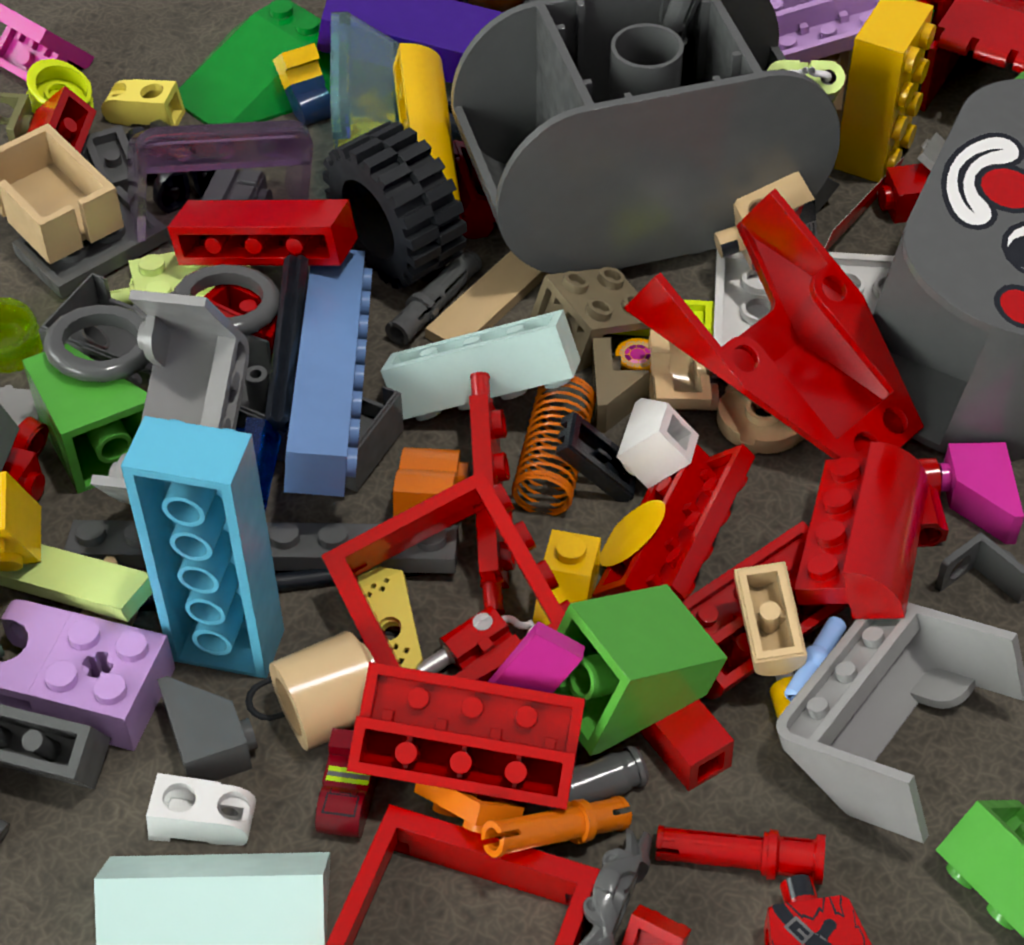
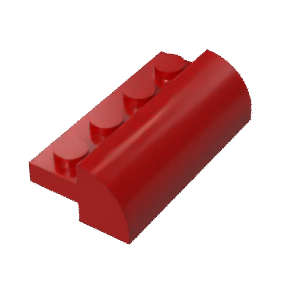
(695, 510)
(865, 533)
(720, 613)
(467, 735)

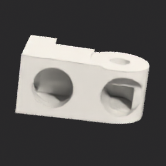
(199, 811)

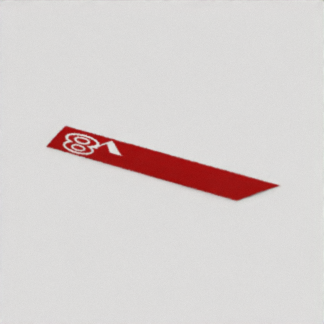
(856, 212)

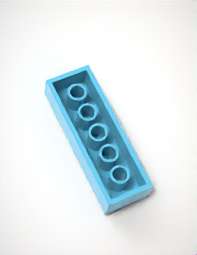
(205, 544)

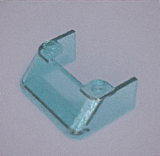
(360, 78)

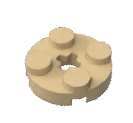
(742, 426)

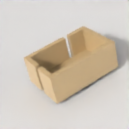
(55, 194)

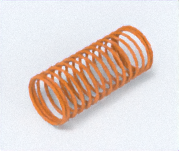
(542, 473)

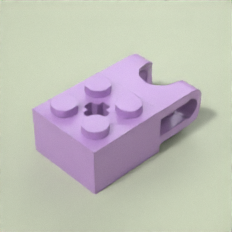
(84, 669)

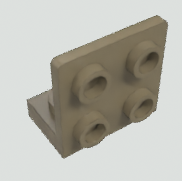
(591, 303)

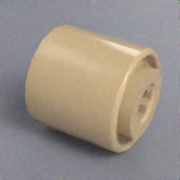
(322, 687)

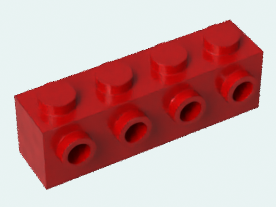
(263, 232)

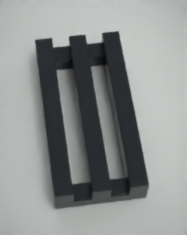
(594, 457)

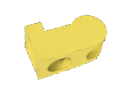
(143, 102)

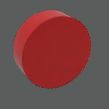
(31, 435)

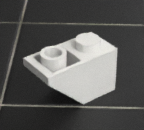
(656, 442)

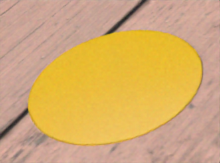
(632, 532)

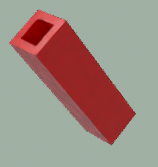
(692, 744)

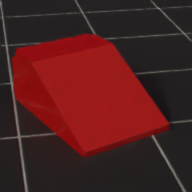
(984, 26)

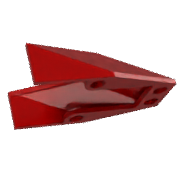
(813, 356)

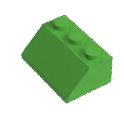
(988, 855)

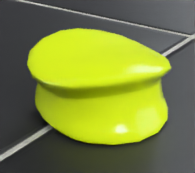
(51, 75)

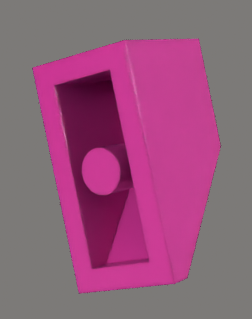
(983, 487)

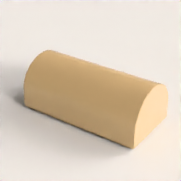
(770, 619)

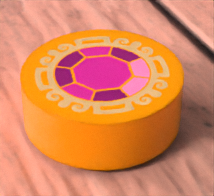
(634, 354)

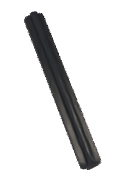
(287, 342)

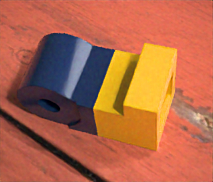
(304, 84)

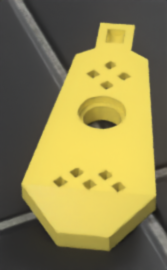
(394, 609)

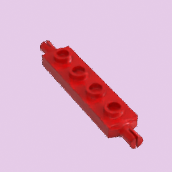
(486, 431)

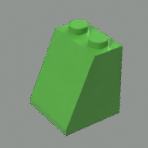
(85, 420)
(638, 662)

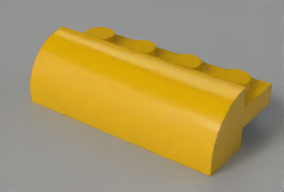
(424, 102)

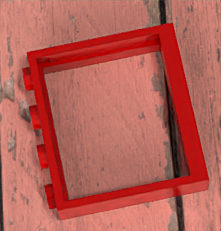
(419, 524)
(464, 851)

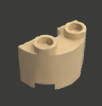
(679, 378)

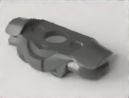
(615, 887)

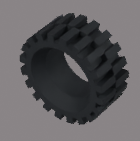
(398, 203)

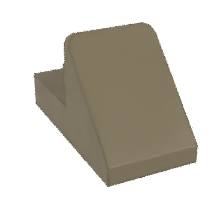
(614, 388)

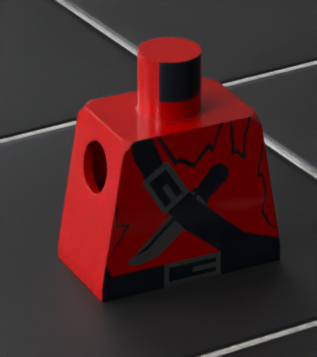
(810, 919)

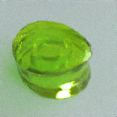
(17, 335)

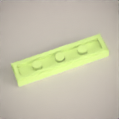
(82, 583)

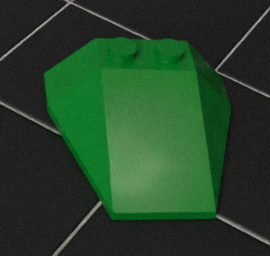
(239, 75)

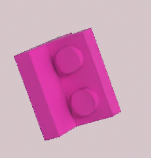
(28, 43)

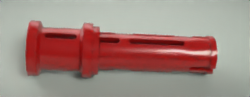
(768, 854)

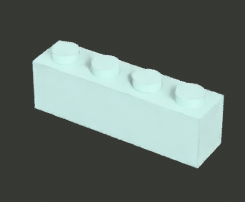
(513, 354)

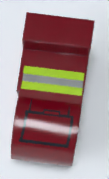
(344, 794)

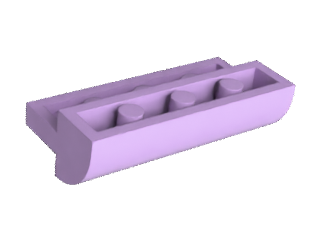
(819, 27)

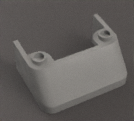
(195, 368)
(871, 688)

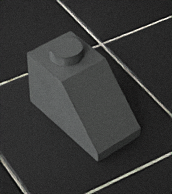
(207, 731)

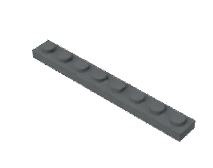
(292, 545)

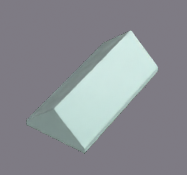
(213, 899)

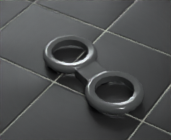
(130, 320)

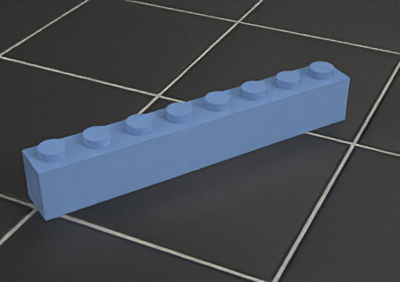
(329, 379)

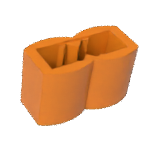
(425, 474)

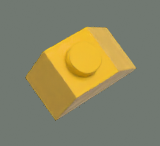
(575, 565)

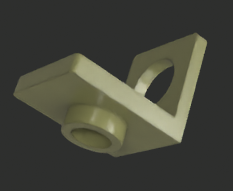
(21, 117)

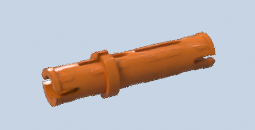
(576, 824)

